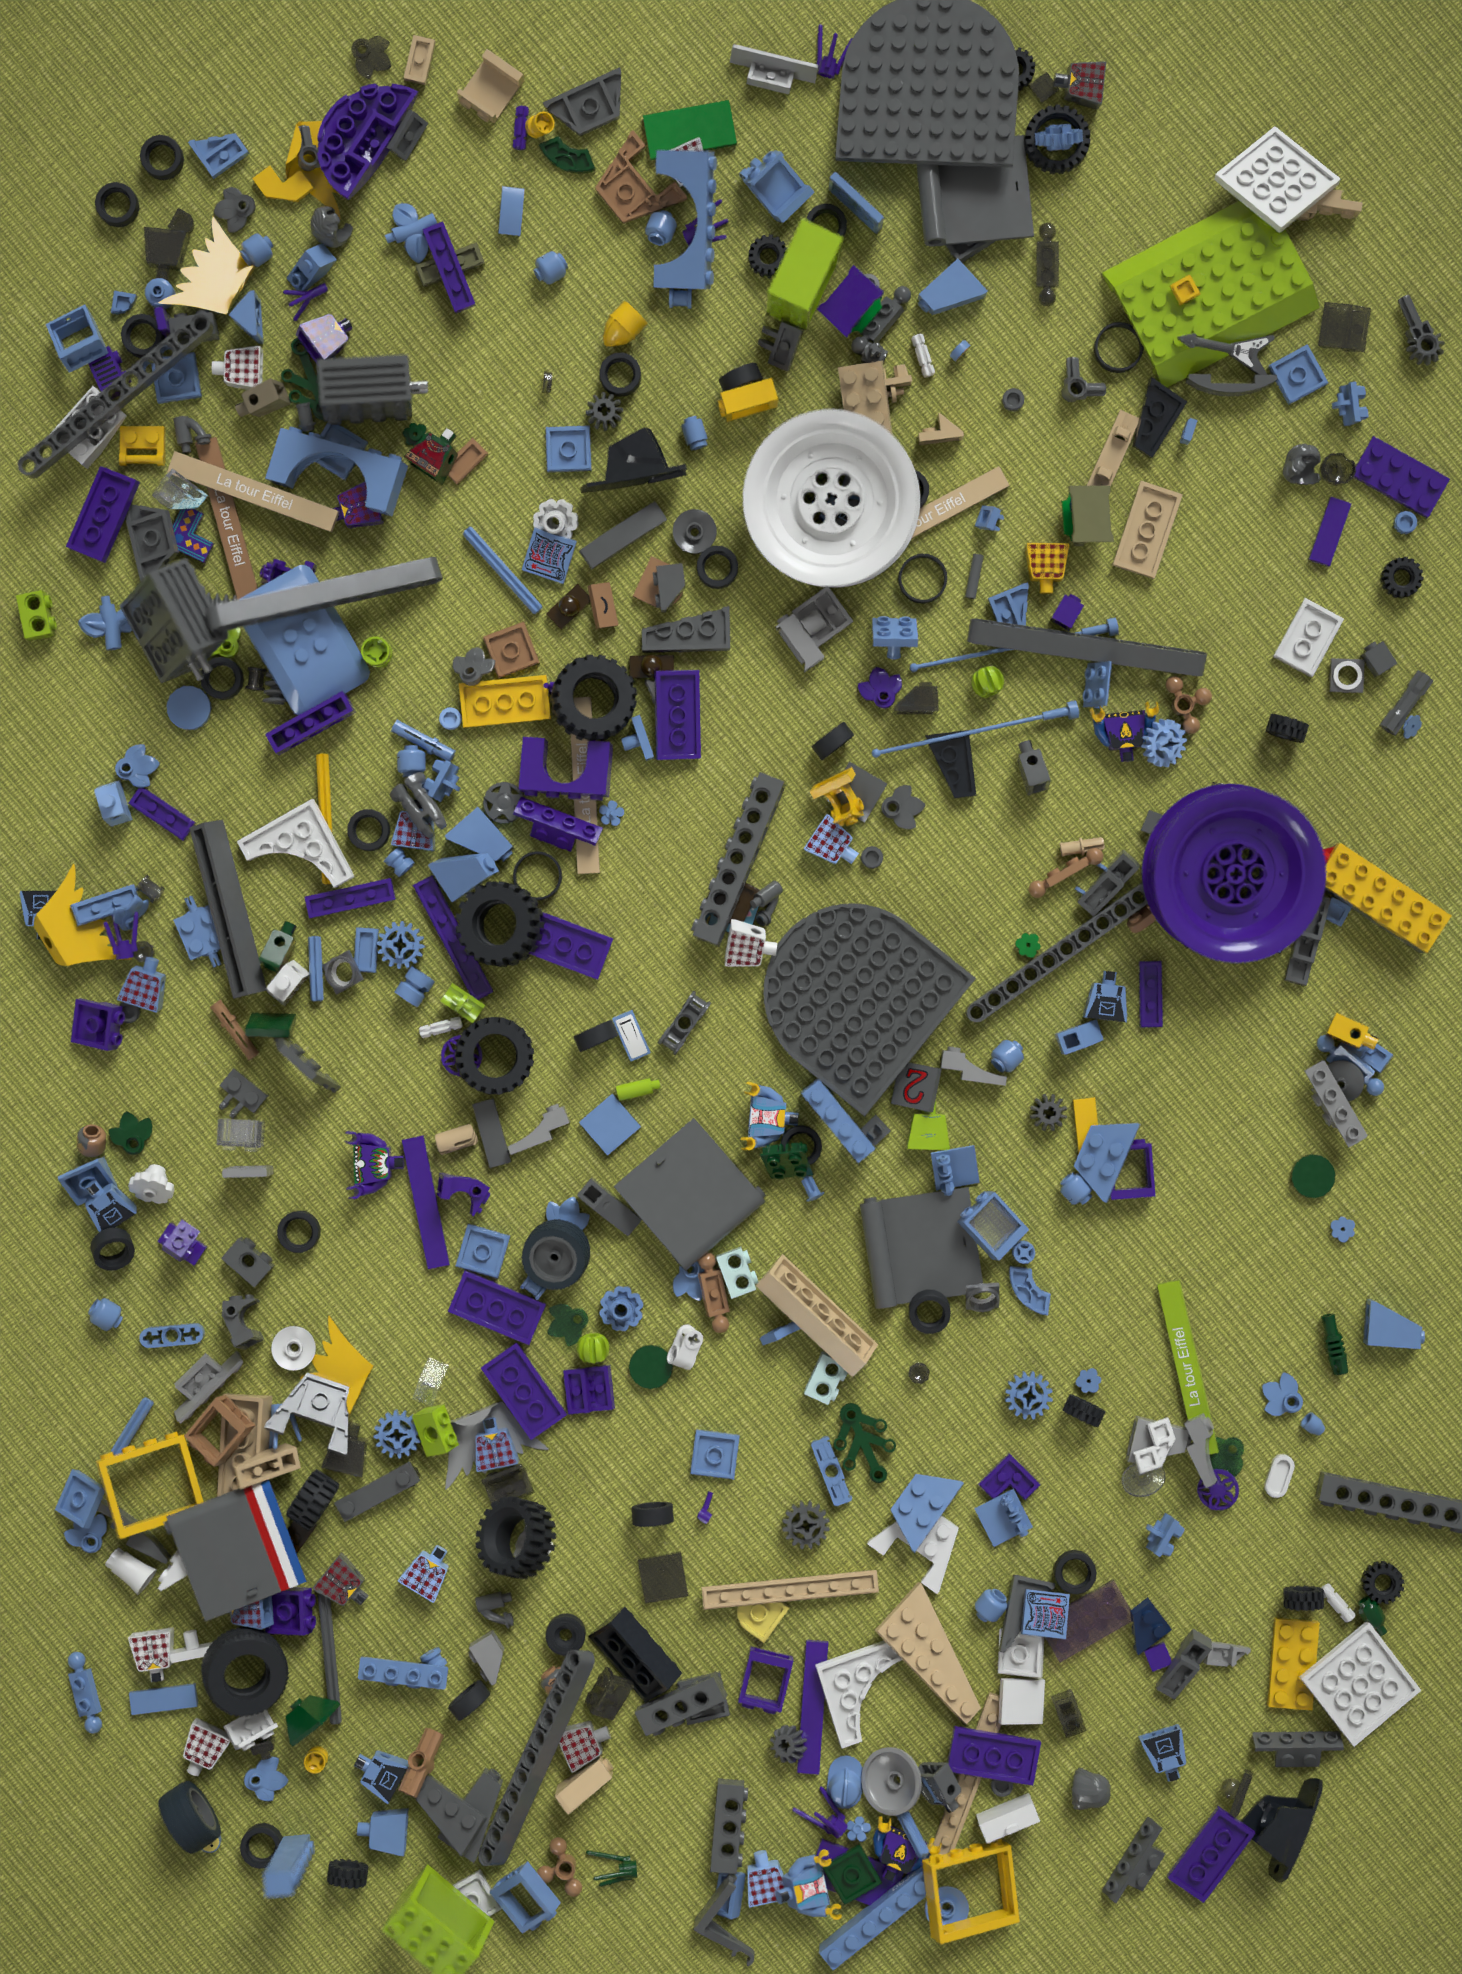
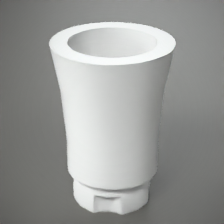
(130, 1570)

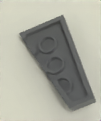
(690, 634)
(451, 1814)

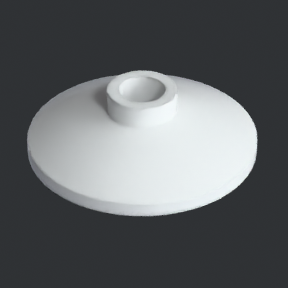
(285, 1355)

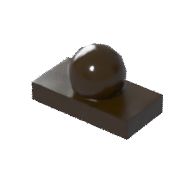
(569, 606)
(645, 665)

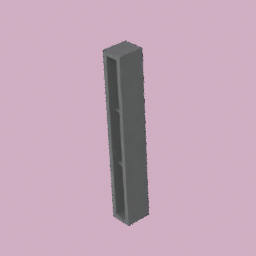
(228, 908)

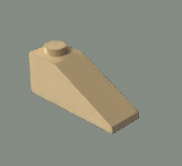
(267, 1465)

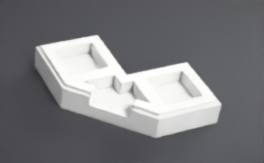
(1162, 1439)

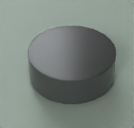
(1013, 399)
(872, 857)
(131, 1012)
(1001, 1788)

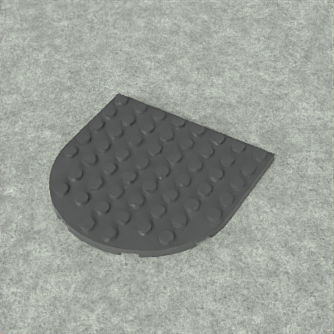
(929, 87)
(858, 997)

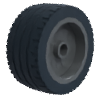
(556, 1254)
(189, 1817)

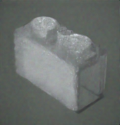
(240, 1133)

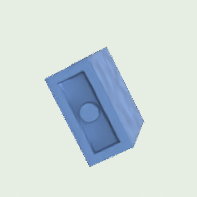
(777, 186)

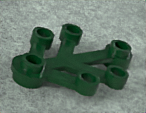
(311, 384)
(862, 1439)

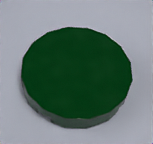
(1312, 1176)
(650, 1366)

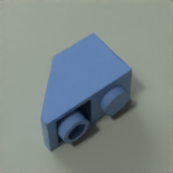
(311, 267)
(1079, 1037)

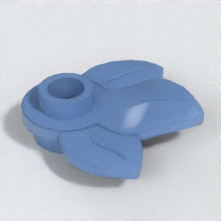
(140, 765)
(125, 916)
(567, 1211)
(688, 1282)
(1280, 1393)
(79, 1536)
(268, 1779)

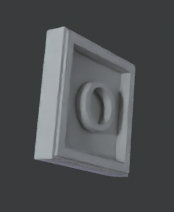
(247, 1171)

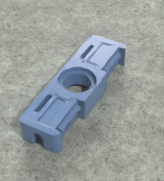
(835, 1485)

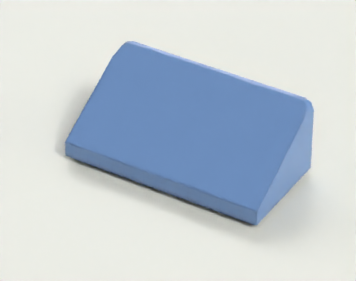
(732, 1906)

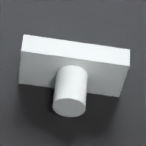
(192, 1649)

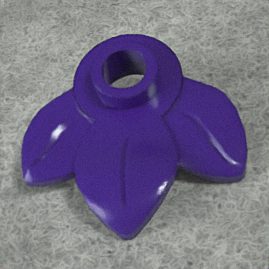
(880, 684)

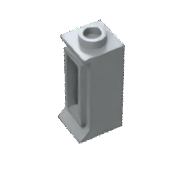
(799, 641)

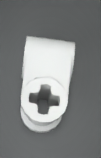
(685, 1348)

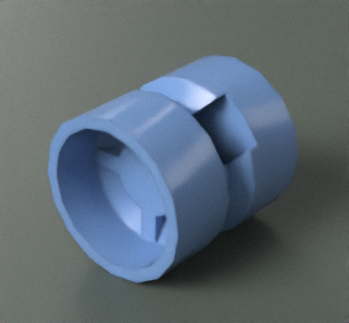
(414, 986)

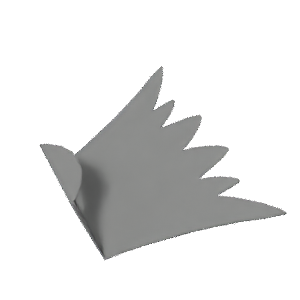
(471, 1424)

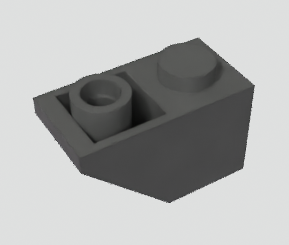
(670, 583)

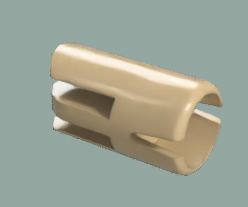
(455, 1139)

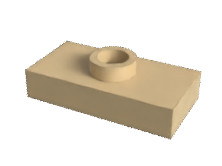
(419, 60)

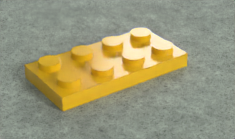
(505, 701)
(1292, 1655)

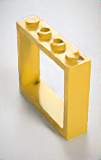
(131, 1452)
(981, 1923)

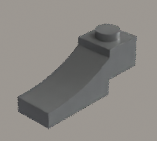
(1109, 883)
(1185, 1664)

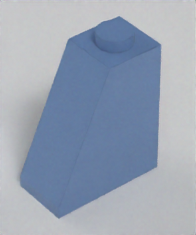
(951, 289)
(481, 836)
(463, 873)
(1390, 1329)

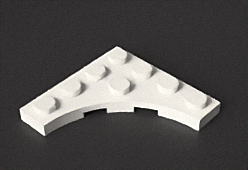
(302, 834)
(846, 1683)

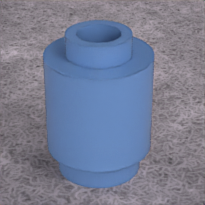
(694, 433)

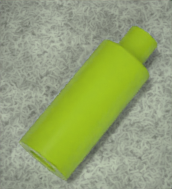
(637, 1088)

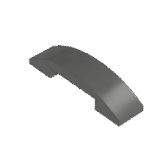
(1203, 383)

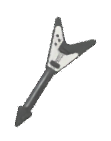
(1242, 351)

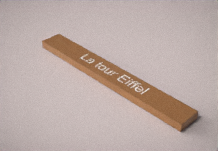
(229, 526)

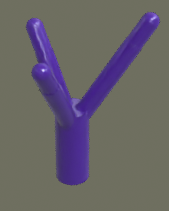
(307, 296)

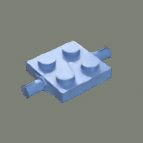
(198, 932)

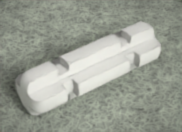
(923, 355)
(440, 1027)
(1338, 1603)

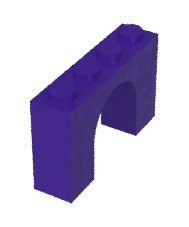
(592, 782)

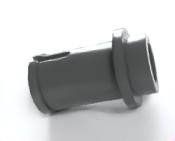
(305, 417)

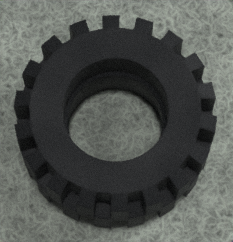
(312, 1499)

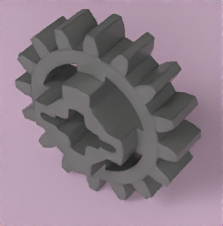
(795, 1525)

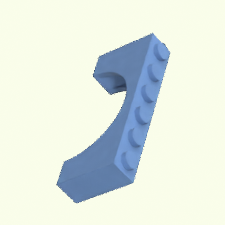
(696, 173)
(297, 451)

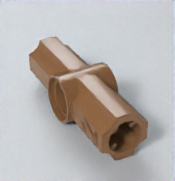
(425, 1750)

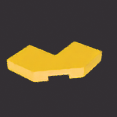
(292, 189)

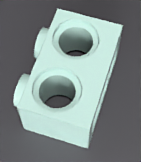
(732, 1273)
(820, 1376)

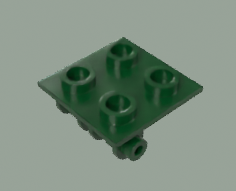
(788, 1163)

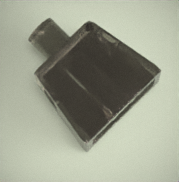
(165, 249)
(355, 1460)

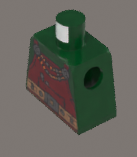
(434, 455)

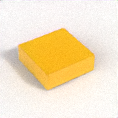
(1184, 290)

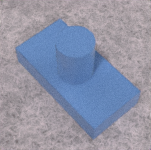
(638, 739)

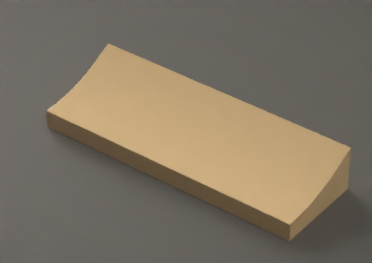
(817, 1315)
(258, 1410)

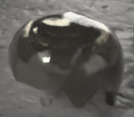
(1337, 469)

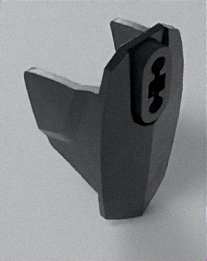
(634, 463)
(1283, 1826)

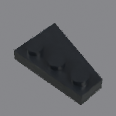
(1157, 417)
(955, 763)

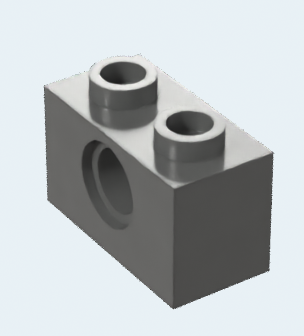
(235, 1259)

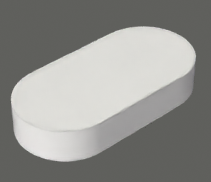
(1279, 1475)

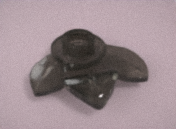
(373, 58)

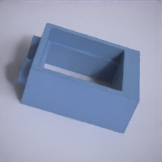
(83, 351)
(537, 1889)

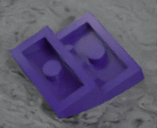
(589, 1389)

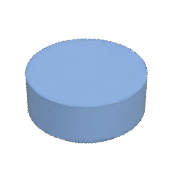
(450, 718)

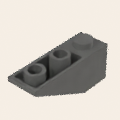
(609, 1206)

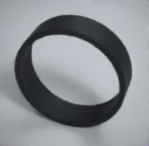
(1099, 359)
(922, 556)
(542, 853)

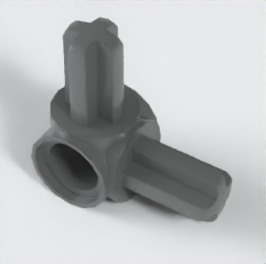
(307, 148)
(873, 352)
(1073, 379)

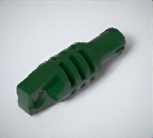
(1334, 1345)

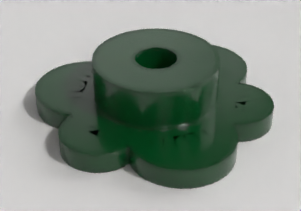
(409, 433)

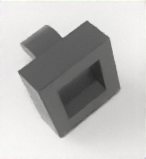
(875, 1130)

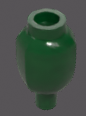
(1372, 1613)

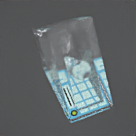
(178, 492)

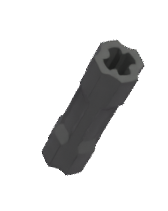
(1397, 716)

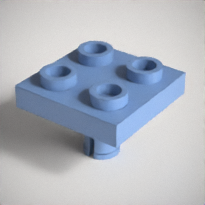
(894, 634)

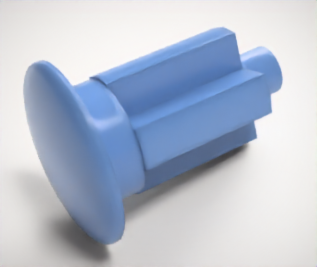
(811, 1188)

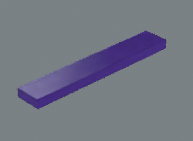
(445, 923)
(425, 1202)
(812, 1707)

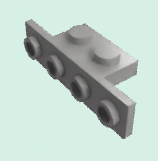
(772, 70)
(1334, 1104)
(202, 1381)

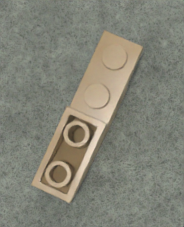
(1331, 204)

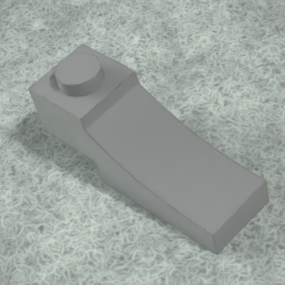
(955, 1060)
(553, 1118)
(1200, 1430)

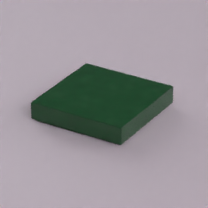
(270, 1025)
(852, 1874)

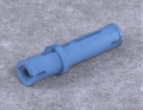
(401, 729)

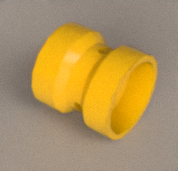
(541, 120)
(314, 1763)

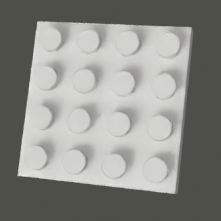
(1277, 179)
(1360, 1683)

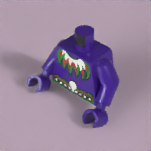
(371, 1163)

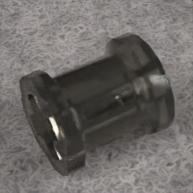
(256, 679)
(150, 889)

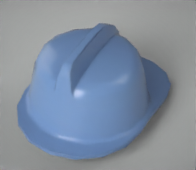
(844, 1781)

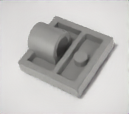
(822, 616)

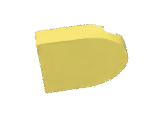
(761, 1618)

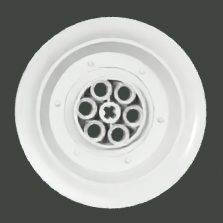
(788, 469)

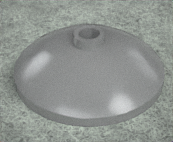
(881, 1782)

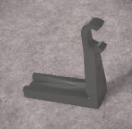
(707, 1927)

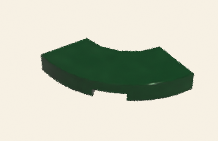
(567, 158)

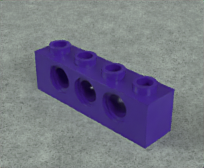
(310, 723)

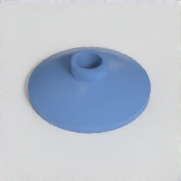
(958, 1905)

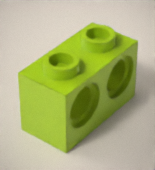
(31, 617)

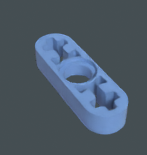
(188, 1339)

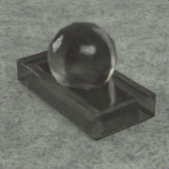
(1236, 1791)

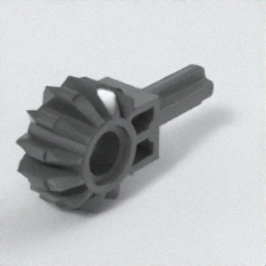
(1418, 333)

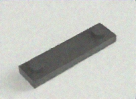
(377, 1491)

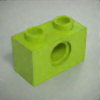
(435, 1430)

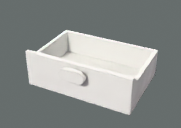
(1007, 1818)

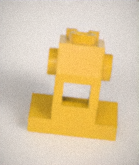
(838, 783)

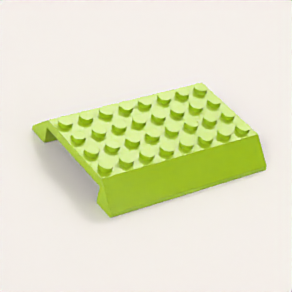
(1245, 280)

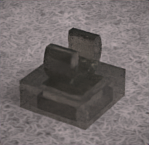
(263, 1747)

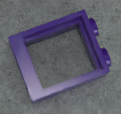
(1138, 1192)
(771, 1658)

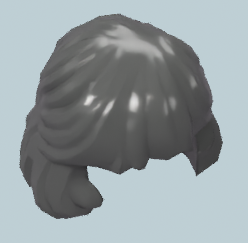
(324, 227)
(1300, 465)
(1089, 1790)

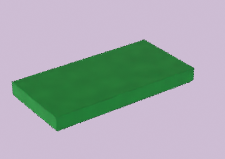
(675, 127)

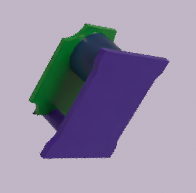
(853, 303)

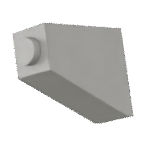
(1141, 1438)

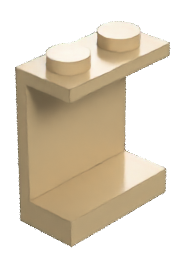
(491, 87)

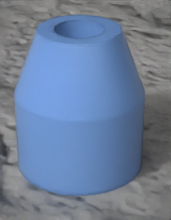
(1313, 1424)

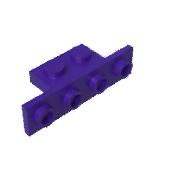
(555, 826)

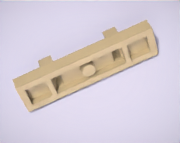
(1113, 450)

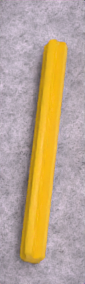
(324, 796)

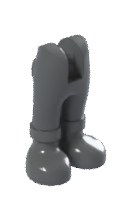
(430, 809)

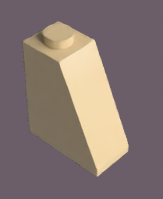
(583, 1783)

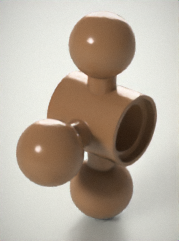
(1202, 697)
(558, 1847)

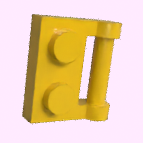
(142, 439)

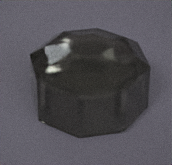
(145, 950)
(918, 1372)

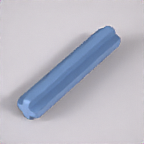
(315, 968)
(133, 1425)
(913, 1834)

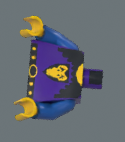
(1124, 729)
(896, 1851)

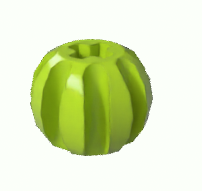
(987, 681)
(593, 1348)

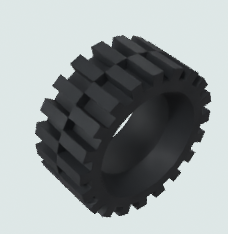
(465, 1051)
(497, 1532)

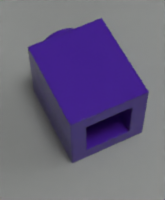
(1067, 611)

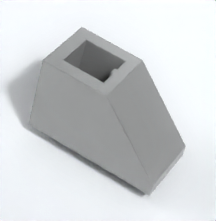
(488, 1653)

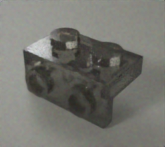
(510, 1482)
(608, 1694)

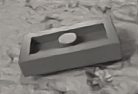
(407, 135)

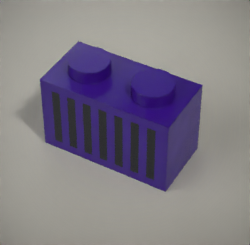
(107, 370)

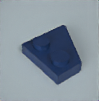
(1147, 1625)

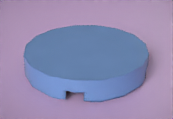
(189, 707)

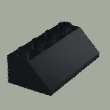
(635, 1654)

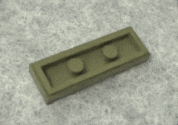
(468, 257)

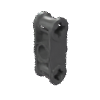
(690, 1011)

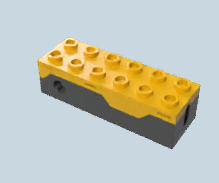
(1382, 899)

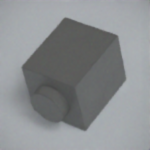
(1378, 658)

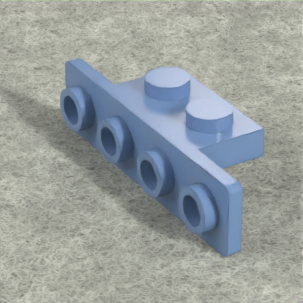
(404, 1673)

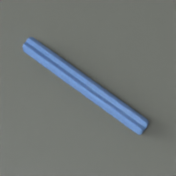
(502, 570)

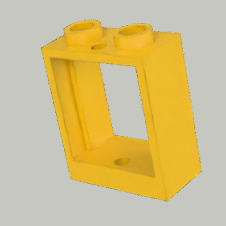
(748, 400)

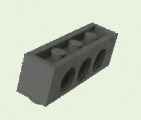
(709, 1685)
(720, 1860)

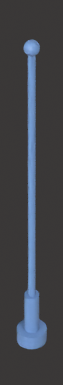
(1111, 628)
(1071, 710)

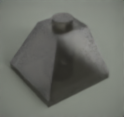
(919, 701)

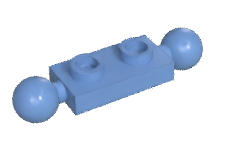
(1326, 1044)
(84, 1692)

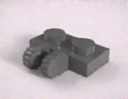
(785, 344)
(244, 1091)

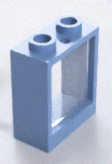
(992, 1225)

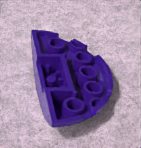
(357, 134)

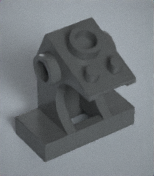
(241, 1335)

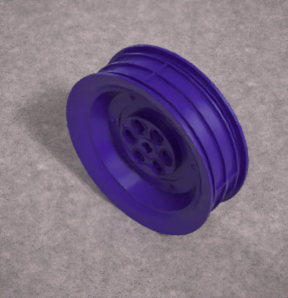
(1277, 901)

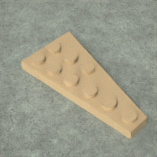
(923, 1645)

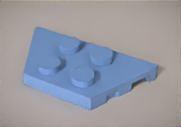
(1105, 1155)
(922, 1506)

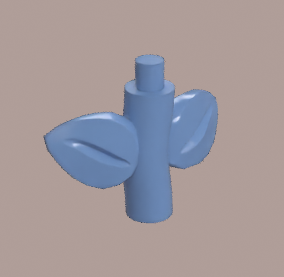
(411, 231)
(107, 623)

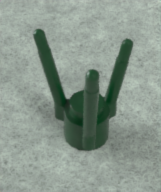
(626, 1872)

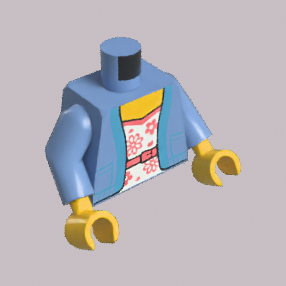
(767, 1117)
(806, 1887)

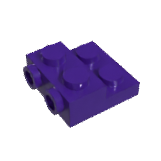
(97, 1024)
(293, 1612)

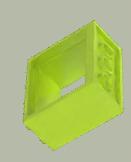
(804, 274)
(438, 1924)

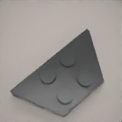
(589, 104)
(151, 538)

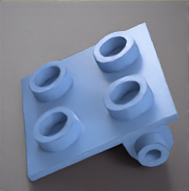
(1097, 684)
(954, 1168)
(1003, 1518)

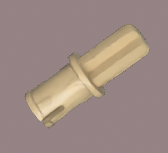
(1081, 846)

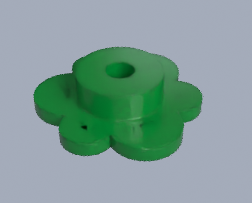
(1033, 940)

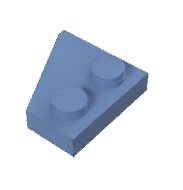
(219, 152)
(1011, 605)

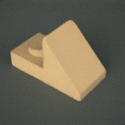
(946, 433)

